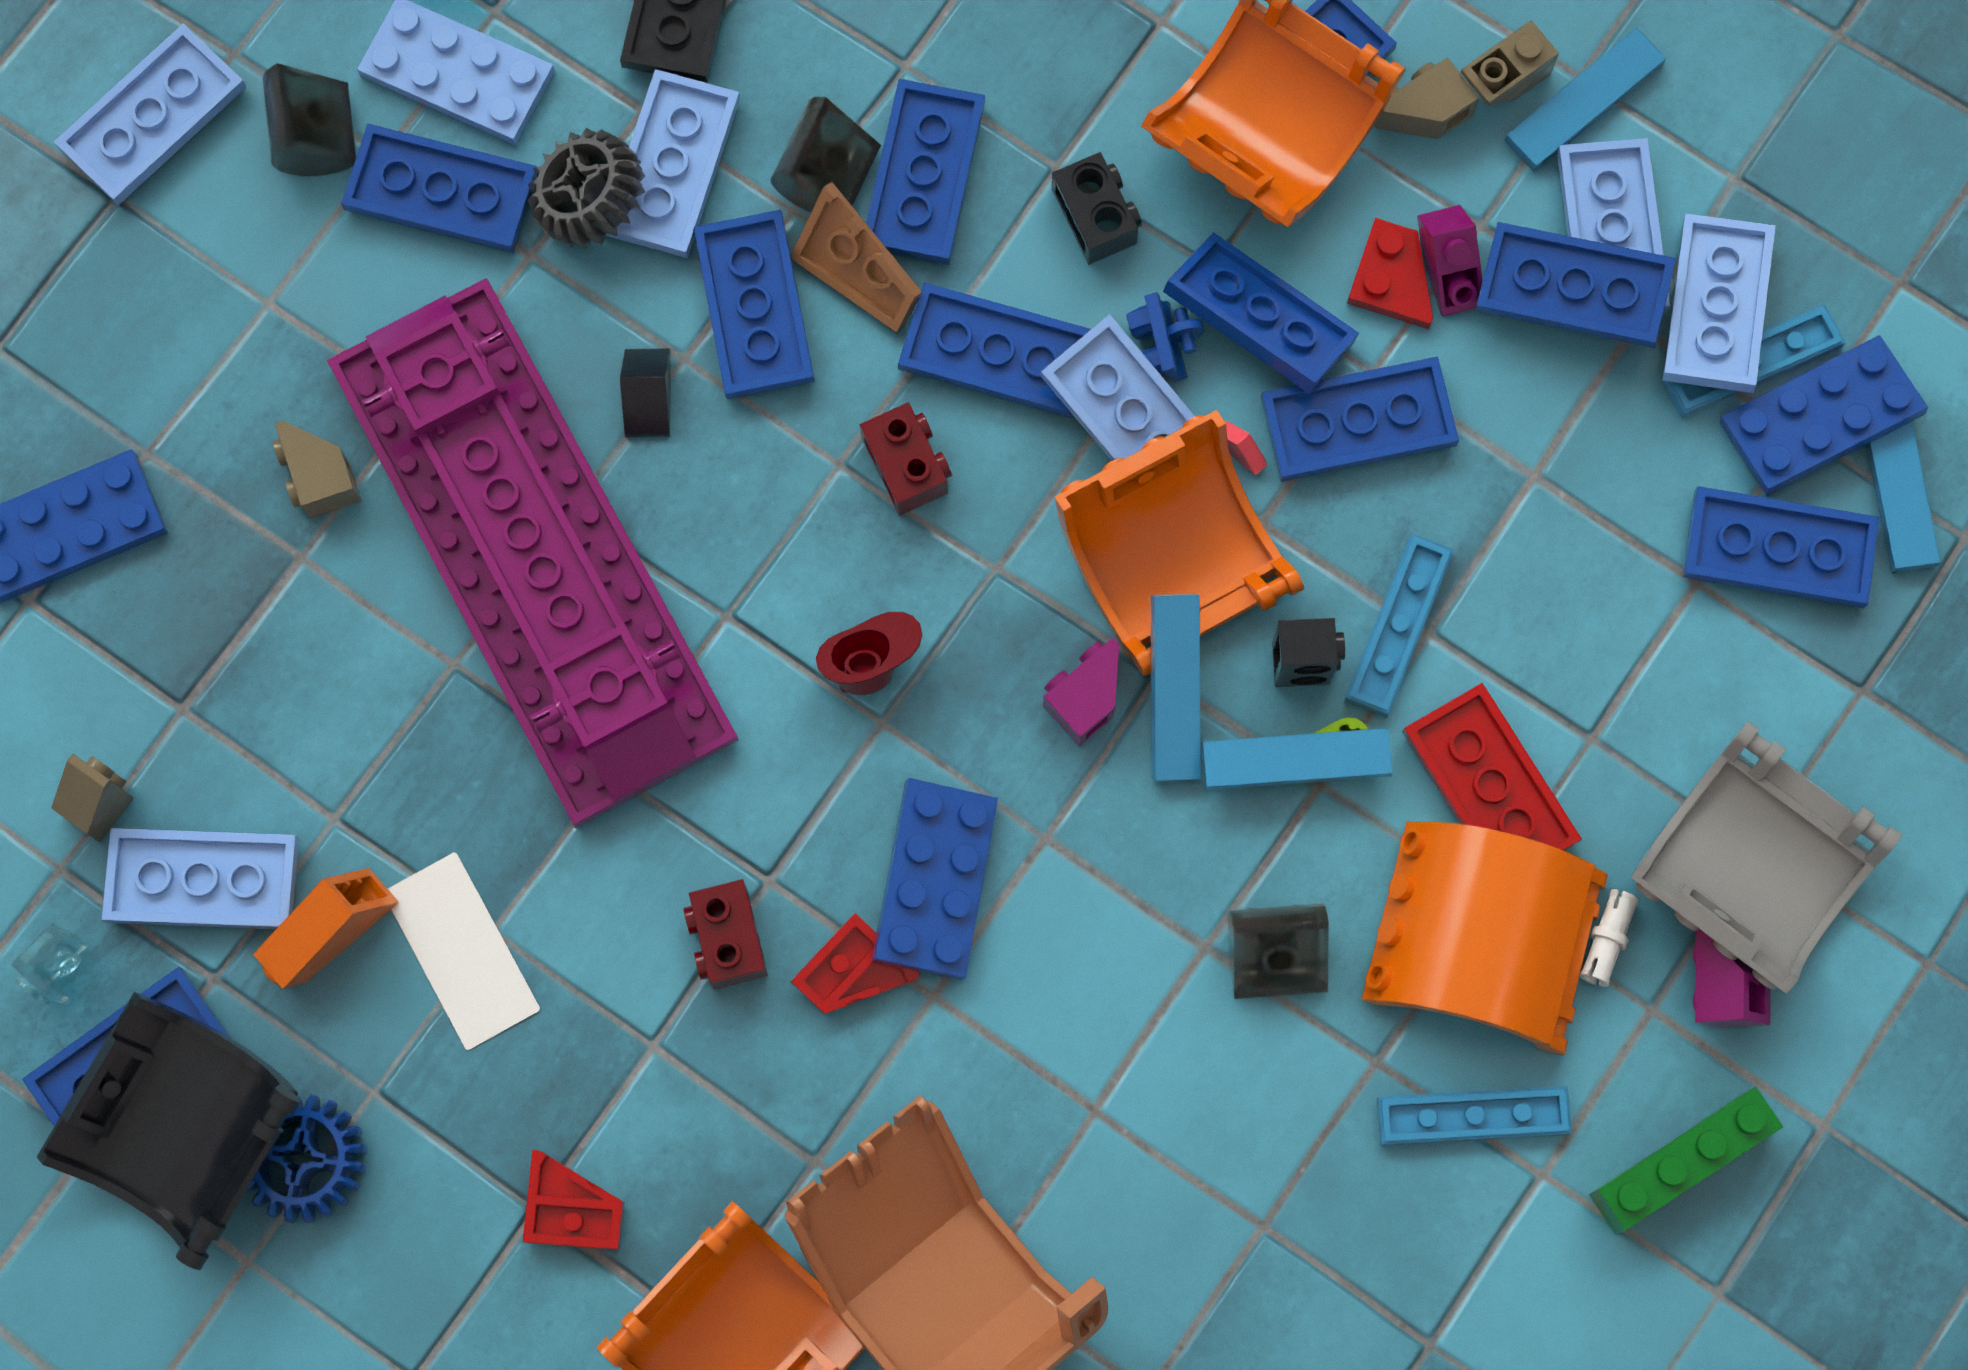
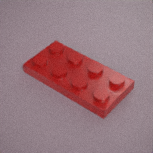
(1487, 771)

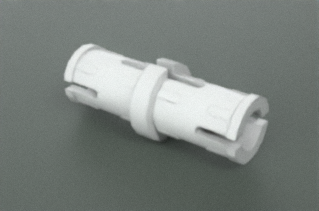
(1609, 938)

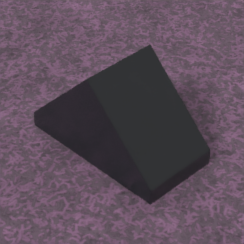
(646, 392)

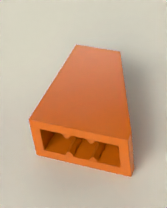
(324, 926)

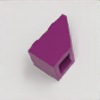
(1451, 258)
(1086, 696)
(1727, 990)

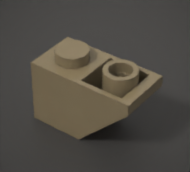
(1512, 66)
(1430, 103)
(318, 470)
(90, 796)

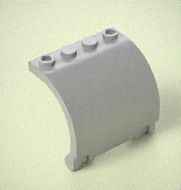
(1761, 859)

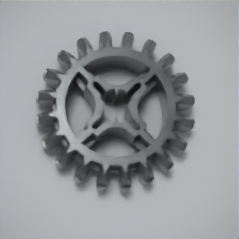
(594, 192)

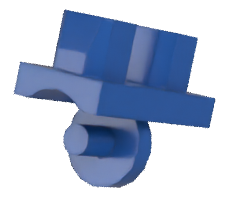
(1157, 320)

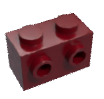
(905, 458)
(726, 935)

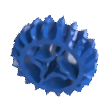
(300, 1180)

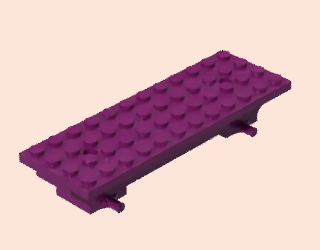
(532, 552)

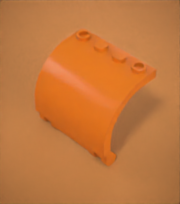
(1276, 107)
(1172, 526)
(1485, 930)
(734, 1307)

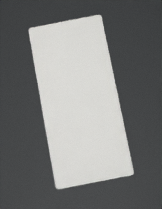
(462, 951)

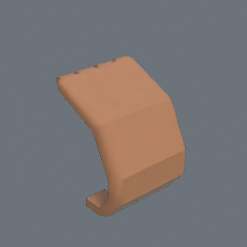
(928, 1263)

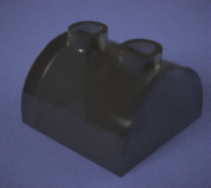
(308, 122)
(822, 151)
(1278, 950)

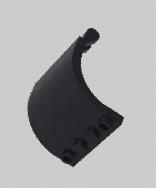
(172, 1122)

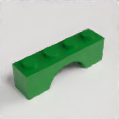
(1686, 1160)

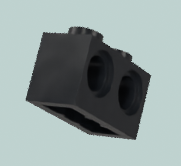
(1086, 210)
(1306, 652)

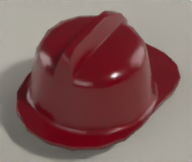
(868, 653)

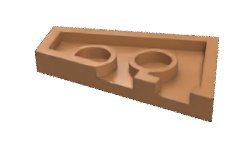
(853, 260)

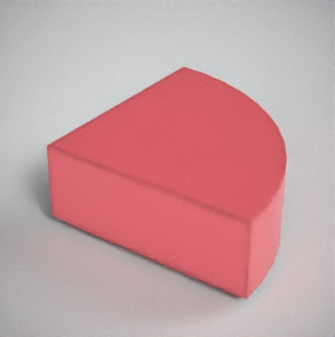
(1244, 449)

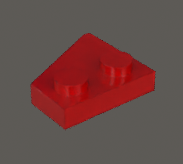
(1393, 276)
(845, 971)
(569, 1208)

